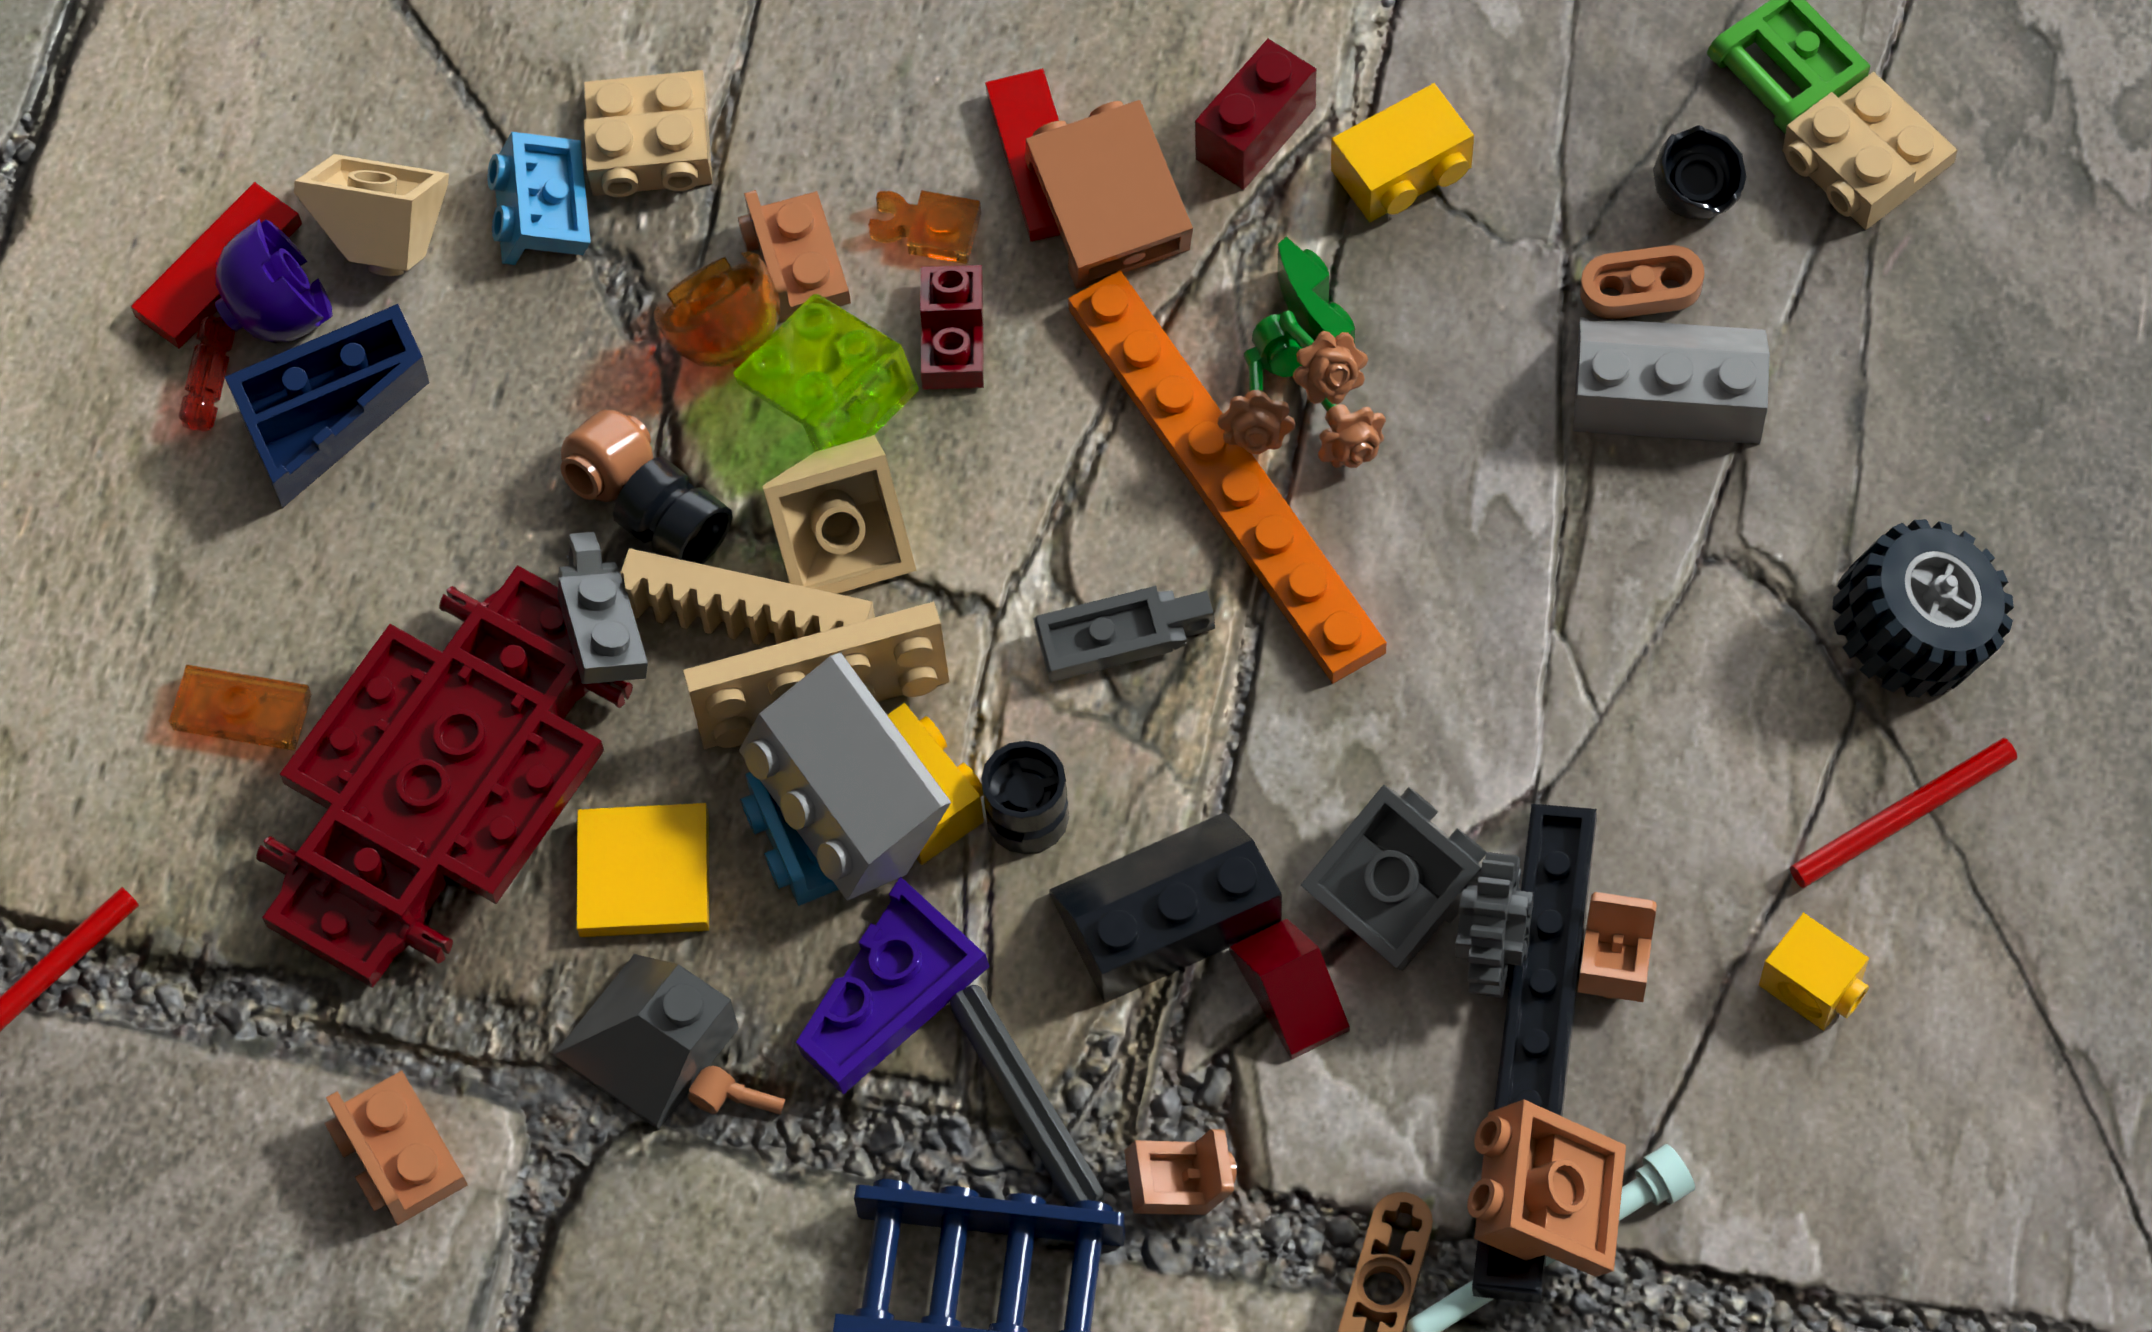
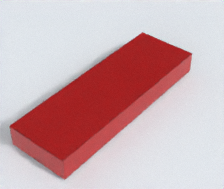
(1019, 108)
(188, 287)

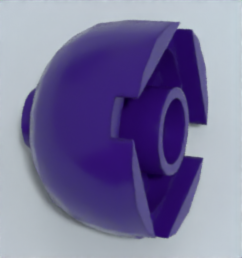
(267, 288)

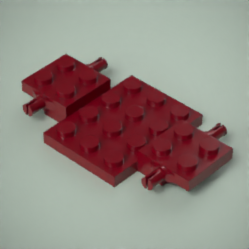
(434, 774)

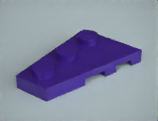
(892, 988)

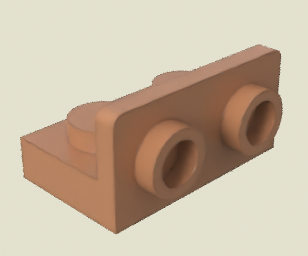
(795, 249)
(398, 1147)

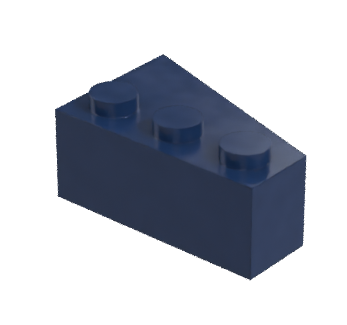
(326, 396)

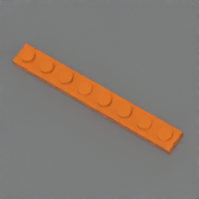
(1227, 478)

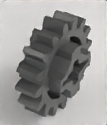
(1494, 924)

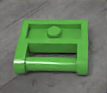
(1801, 46)

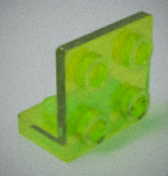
(830, 374)

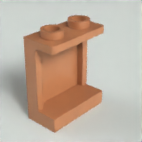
(1109, 191)

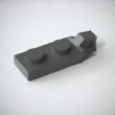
(599, 615)
(1119, 630)

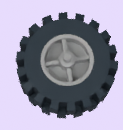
(1922, 608)

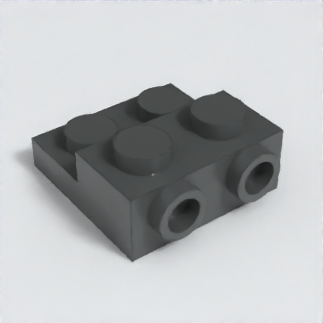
(1396, 874)

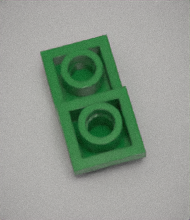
(1306, 291)

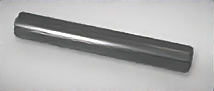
(1025, 1096)

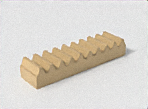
(735, 599)

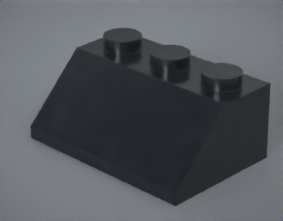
(1168, 905)

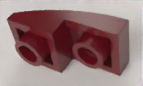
(952, 327)

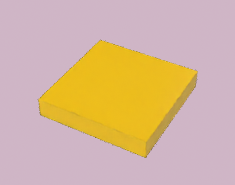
(643, 870)

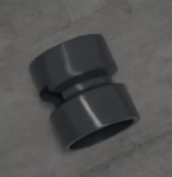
(671, 513)
(1025, 797)

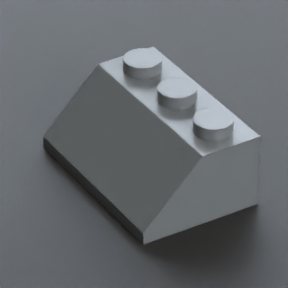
(1671, 380)
(845, 778)

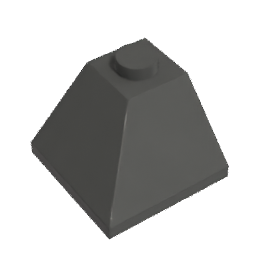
(650, 1036)

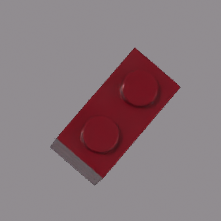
(1255, 114)

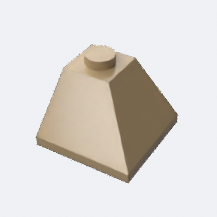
(374, 209)
(839, 519)

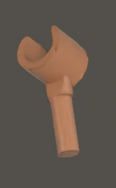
(715, 1085)

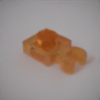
(935, 227)

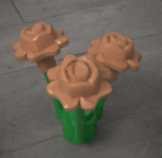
(1327, 372)

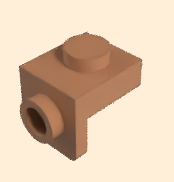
(1617, 947)
(1180, 1175)

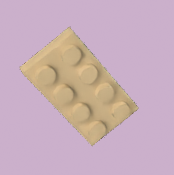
(889, 654)

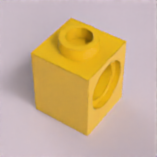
(1815, 973)

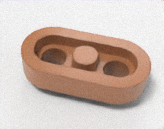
(1639, 280)

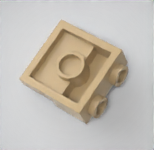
(647, 133)
(1866, 150)

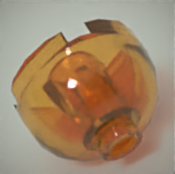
(721, 312)

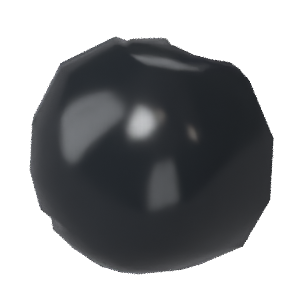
(1699, 173)

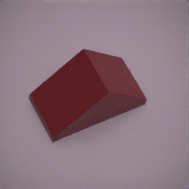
(1291, 987)

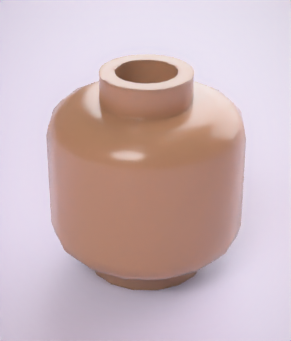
(604, 454)

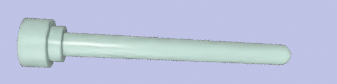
(1659, 1179)

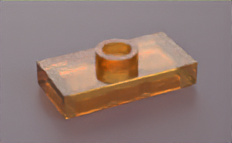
(240, 707)

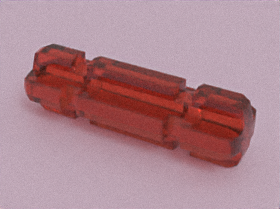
(206, 374)

